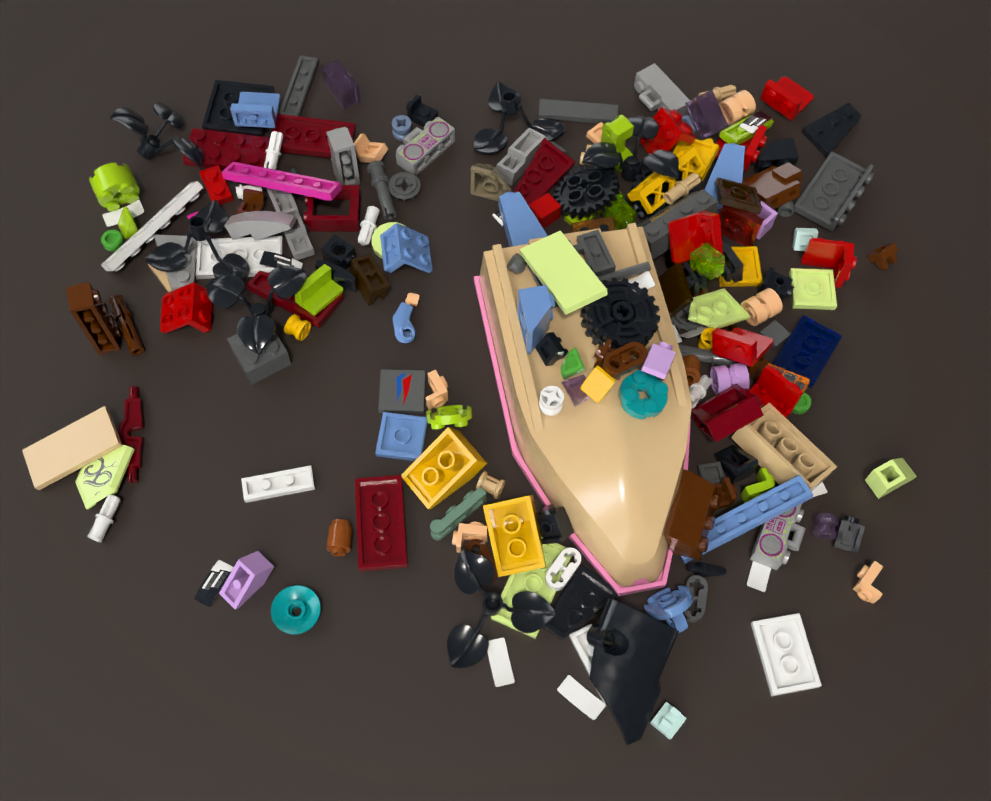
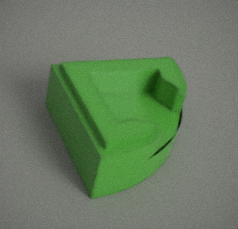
(572, 364)

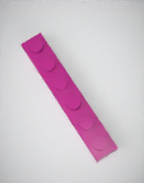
(282, 181)

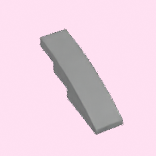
(297, 236)

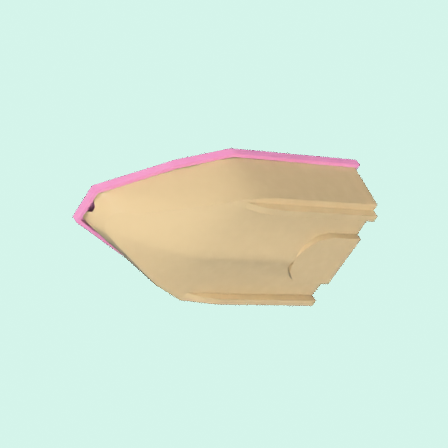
(591, 458)

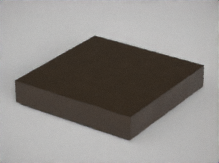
(738, 195)
(675, 289)

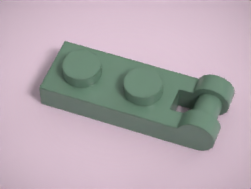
(457, 514)

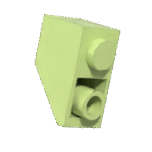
(889, 477)

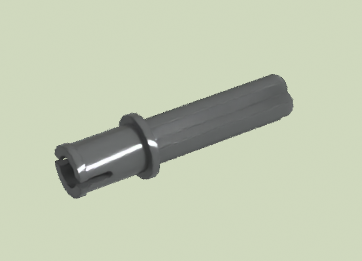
(705, 355)

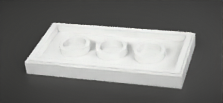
(243, 246)

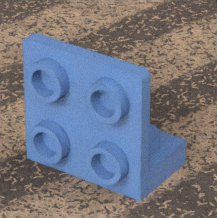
(256, 109)
(405, 246)

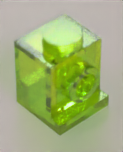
(621, 213)
(707, 261)

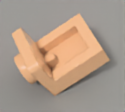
(369, 151)
(440, 393)
(470, 531)
(863, 586)

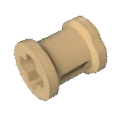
(490, 484)

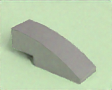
(520, 155)
(259, 224)

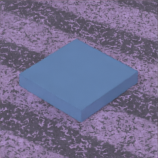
(401, 436)

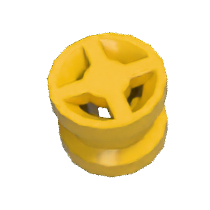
(297, 327)
(706, 335)

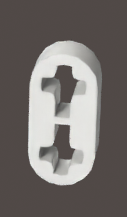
(558, 565)

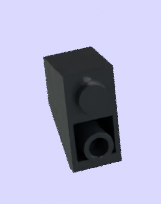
(777, 154)

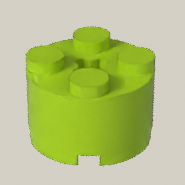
(114, 186)

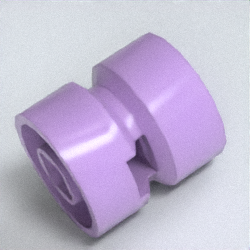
(726, 377)

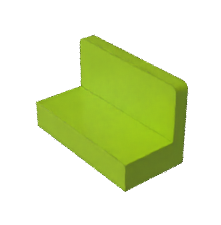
(318, 291)

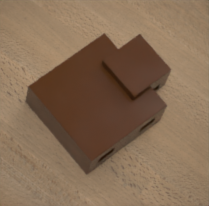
(777, 184)

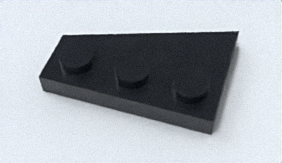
(830, 129)
(578, 602)

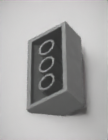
(657, 225)

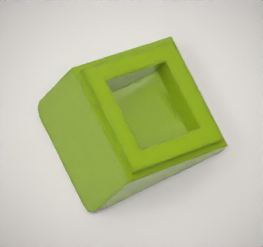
(126, 224)

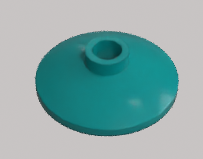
(295, 598)

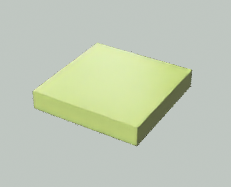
(813, 289)

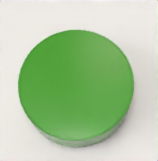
(112, 240)
(803, 404)

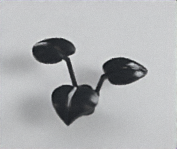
(507, 100)
(151, 143)
(661, 162)
(211, 219)
(260, 328)
(528, 616)

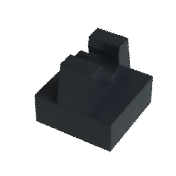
(551, 349)

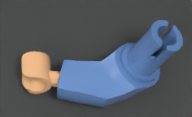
(402, 326)

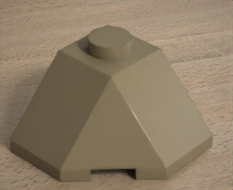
(488, 182)

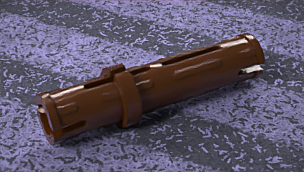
(118, 306)

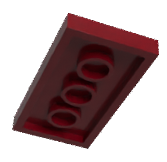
(307, 134)
(226, 147)
(380, 523)

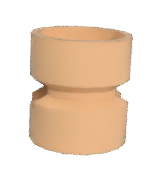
(737, 106)
(762, 306)

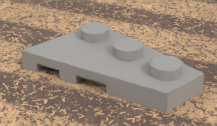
(187, 273)

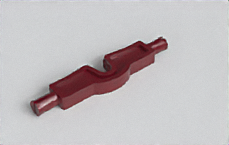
(133, 422)

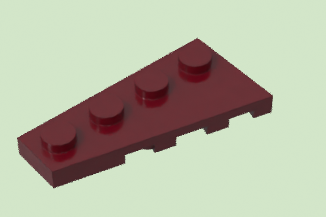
(543, 172)
(260, 286)

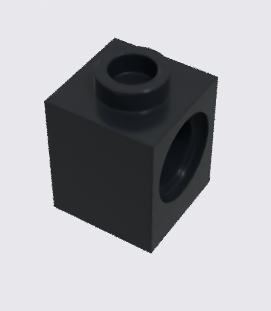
(338, 246)

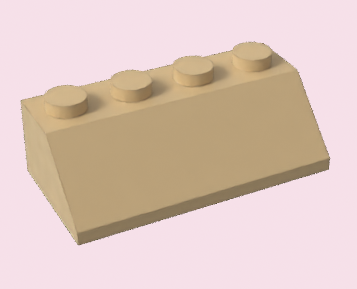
(783, 449)

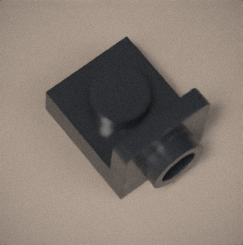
(419, 112)
(849, 534)

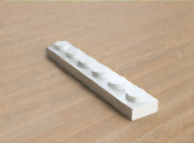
(147, 232)

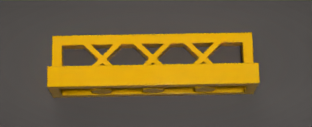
(655, 180)

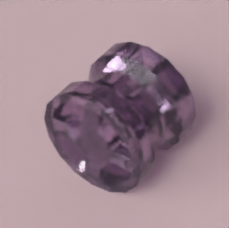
(825, 526)

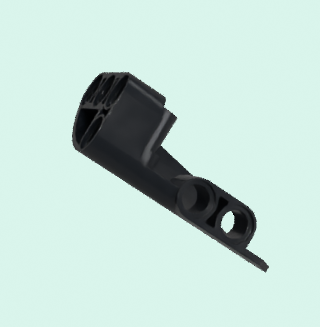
(628, 664)

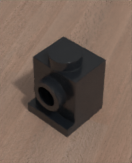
(777, 282)
(554, 524)

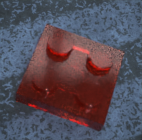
(740, 225)

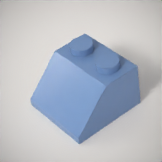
(534, 314)

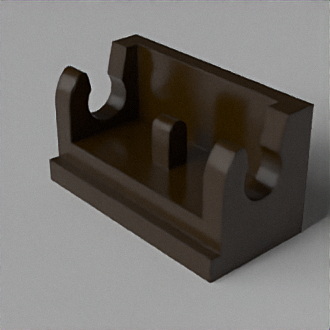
(369, 278)

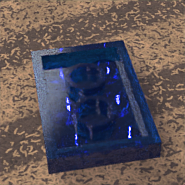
(808, 349)

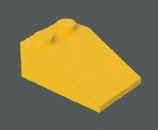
(443, 468)
(515, 535)

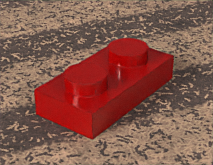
(216, 185)

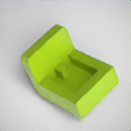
(765, 484)

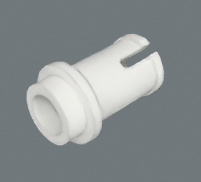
(239, 190)

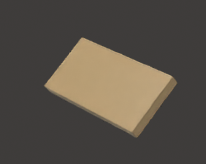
(71, 448)

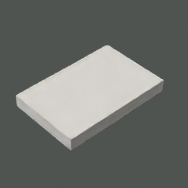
(785, 654)

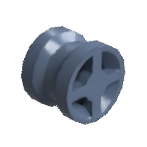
(401, 127)

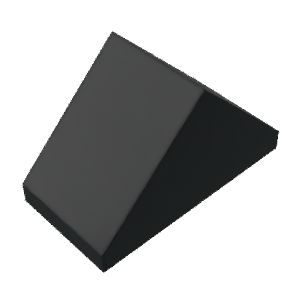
(736, 463)

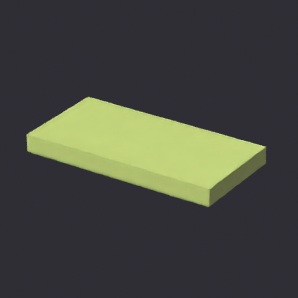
(563, 272)
(533, 582)

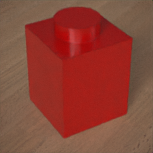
(546, 210)

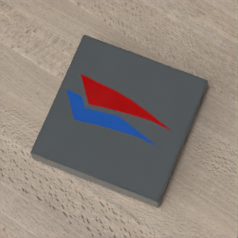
(402, 391)

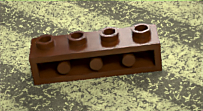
(93, 317)

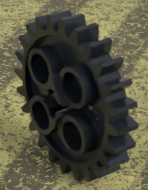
(587, 191)

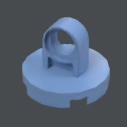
(670, 606)

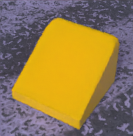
(598, 384)

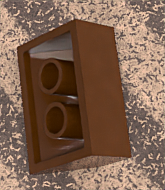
(692, 516)

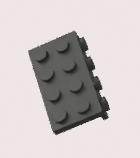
(833, 191)

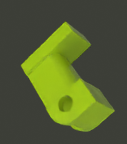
(616, 134)

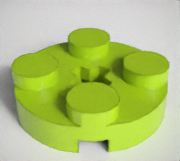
(449, 415)

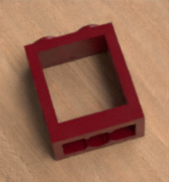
(336, 223)
(727, 412)

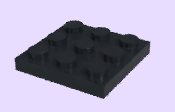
(218, 113)

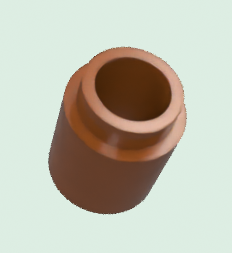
(692, 368)
(339, 537)

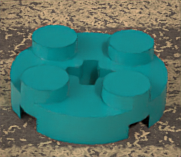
(647, 383)

